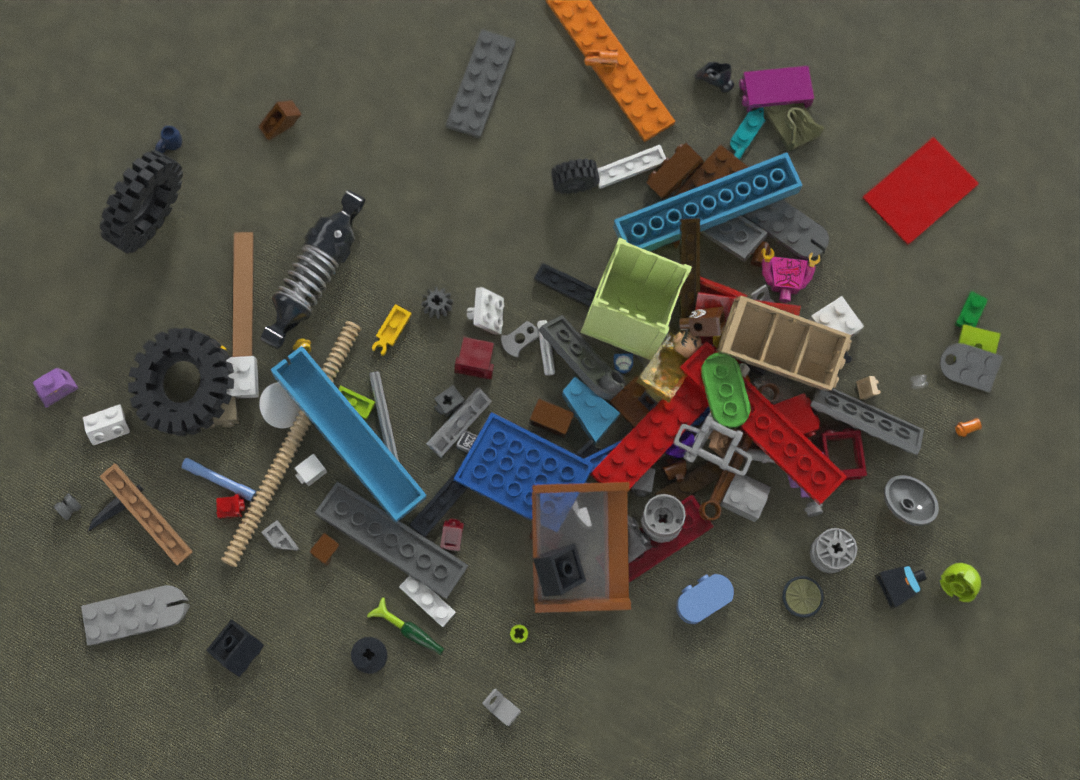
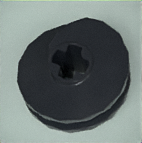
(361, 648)

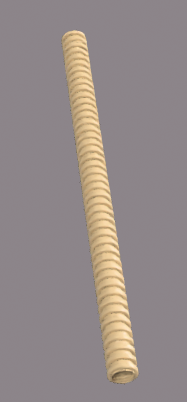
(287, 452)

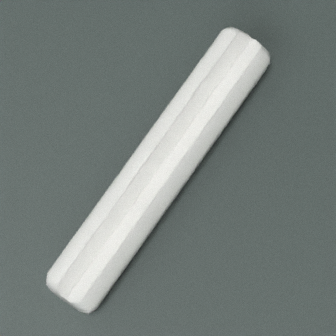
(546, 351)

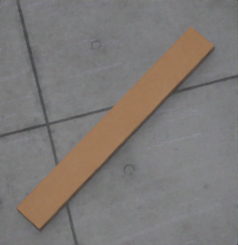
(243, 294)

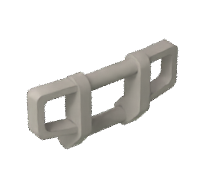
(723, 463)

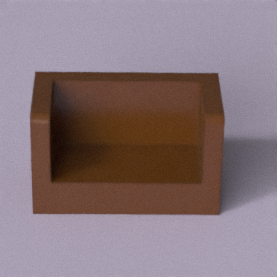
(551, 418)

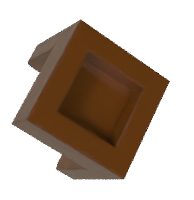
(324, 549)

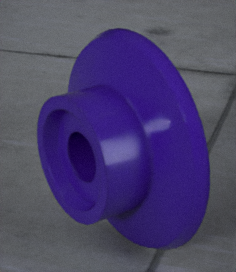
(687, 439)

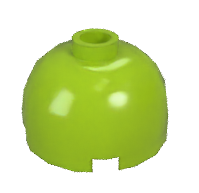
(961, 581)

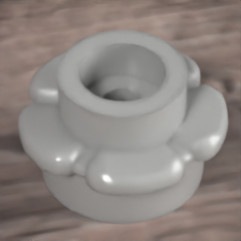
(813, 509)

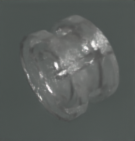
(919, 381)

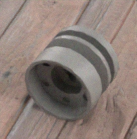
(666, 508)
(823, 554)

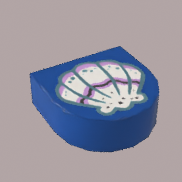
(623, 362)

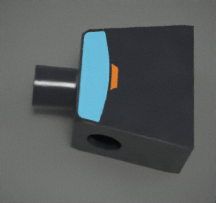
(900, 584)

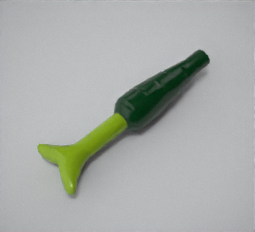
(408, 629)

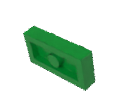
(971, 310)

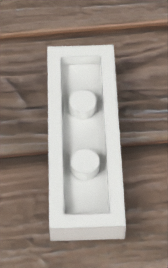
(428, 601)

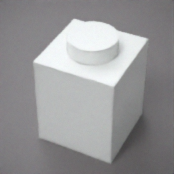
(310, 470)

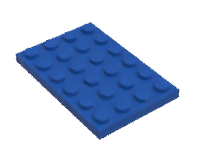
(511, 460)

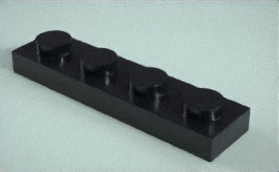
(565, 284)
(438, 506)

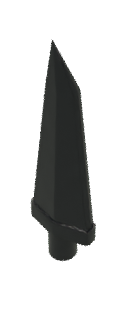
(109, 511)

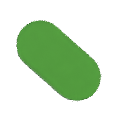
(725, 390)

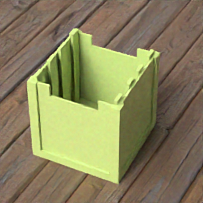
(635, 300)

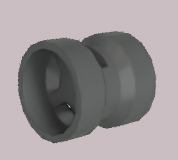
(67, 506)

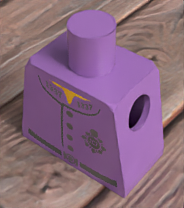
(54, 386)

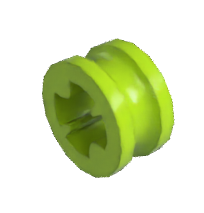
(525, 634)

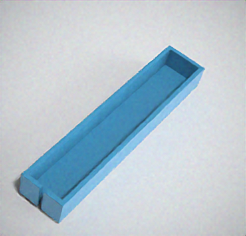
(349, 434)

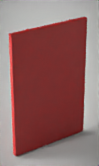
(920, 190)

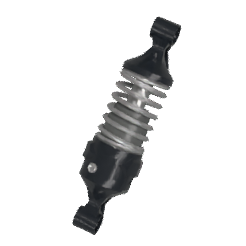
(323, 251)

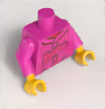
(786, 274)

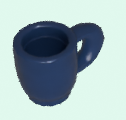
(170, 139)

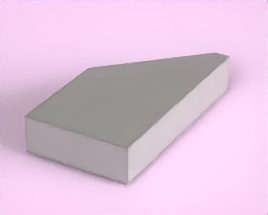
(279, 537)

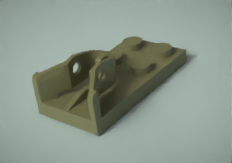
(793, 124)

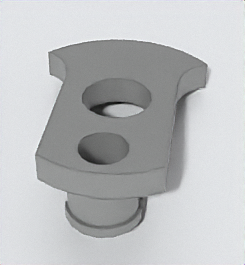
(510, 344)

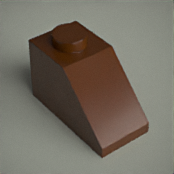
(279, 119)

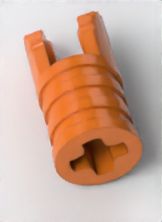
(601, 58)

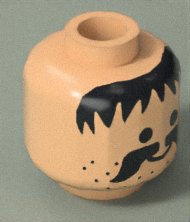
(686, 344)

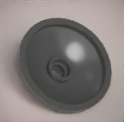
(911, 500)

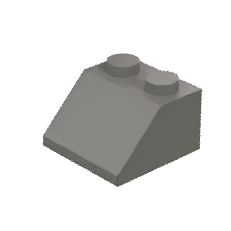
(746, 497)

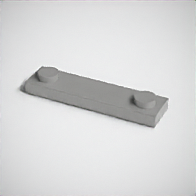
(459, 422)

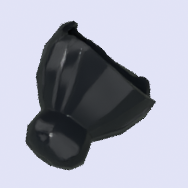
(716, 75)

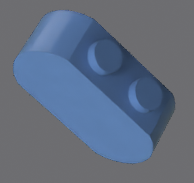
(704, 599)

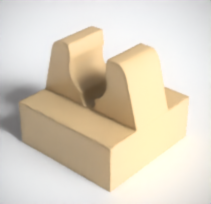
(867, 387)

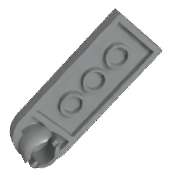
(133, 614)

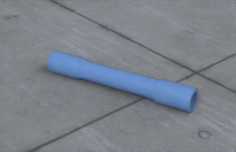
(198, 469)

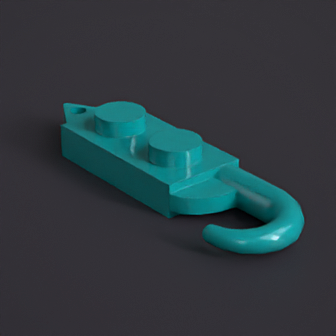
(747, 132)

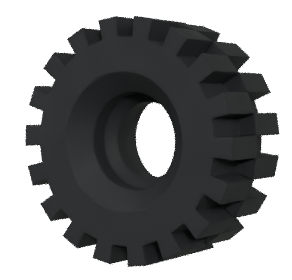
(575, 176)

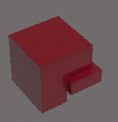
(475, 359)

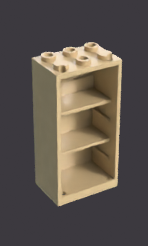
(784, 343)

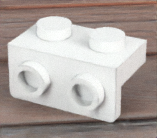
(106, 425)

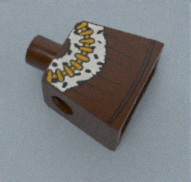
(704, 322)

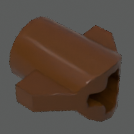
(757, 257)
(675, 469)

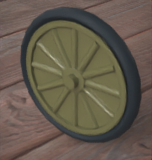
(802, 596)

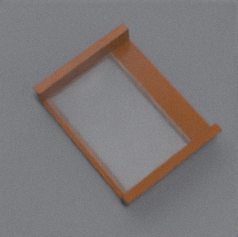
(597, 523)

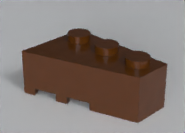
(674, 171)

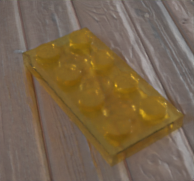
(663, 372)

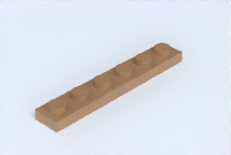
(146, 514)

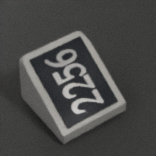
(466, 441)

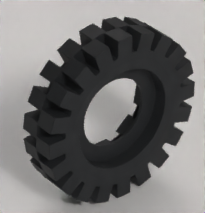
(126, 220)
(149, 377)

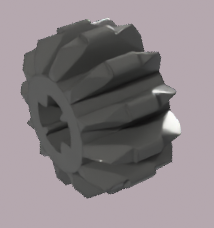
(430, 306)

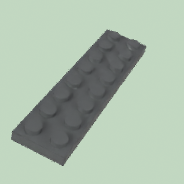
(391, 540)

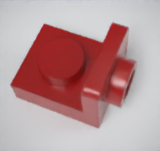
(230, 506)

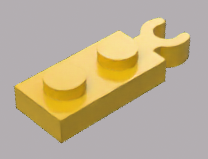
(391, 328)

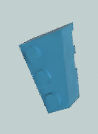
(590, 410)

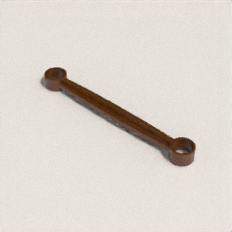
(726, 476)

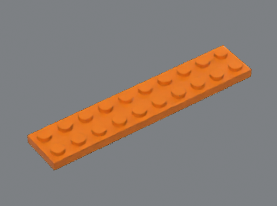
(626, 81)

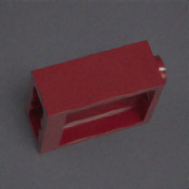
(847, 434)

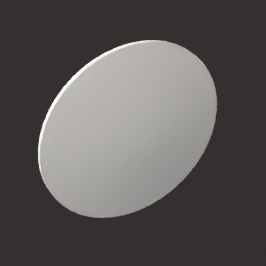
(278, 407)

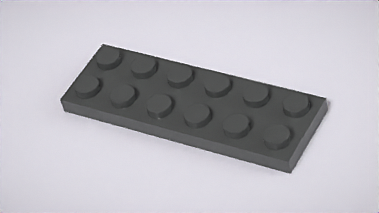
(480, 83)
(869, 419)

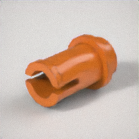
(963, 429)

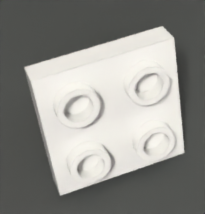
(487, 311)

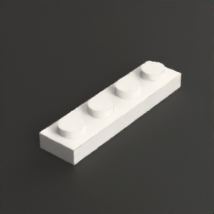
(630, 166)

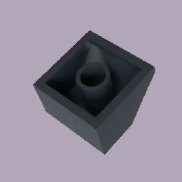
(559, 570)
(235, 648)

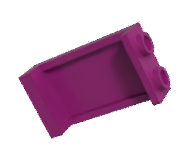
(776, 87)

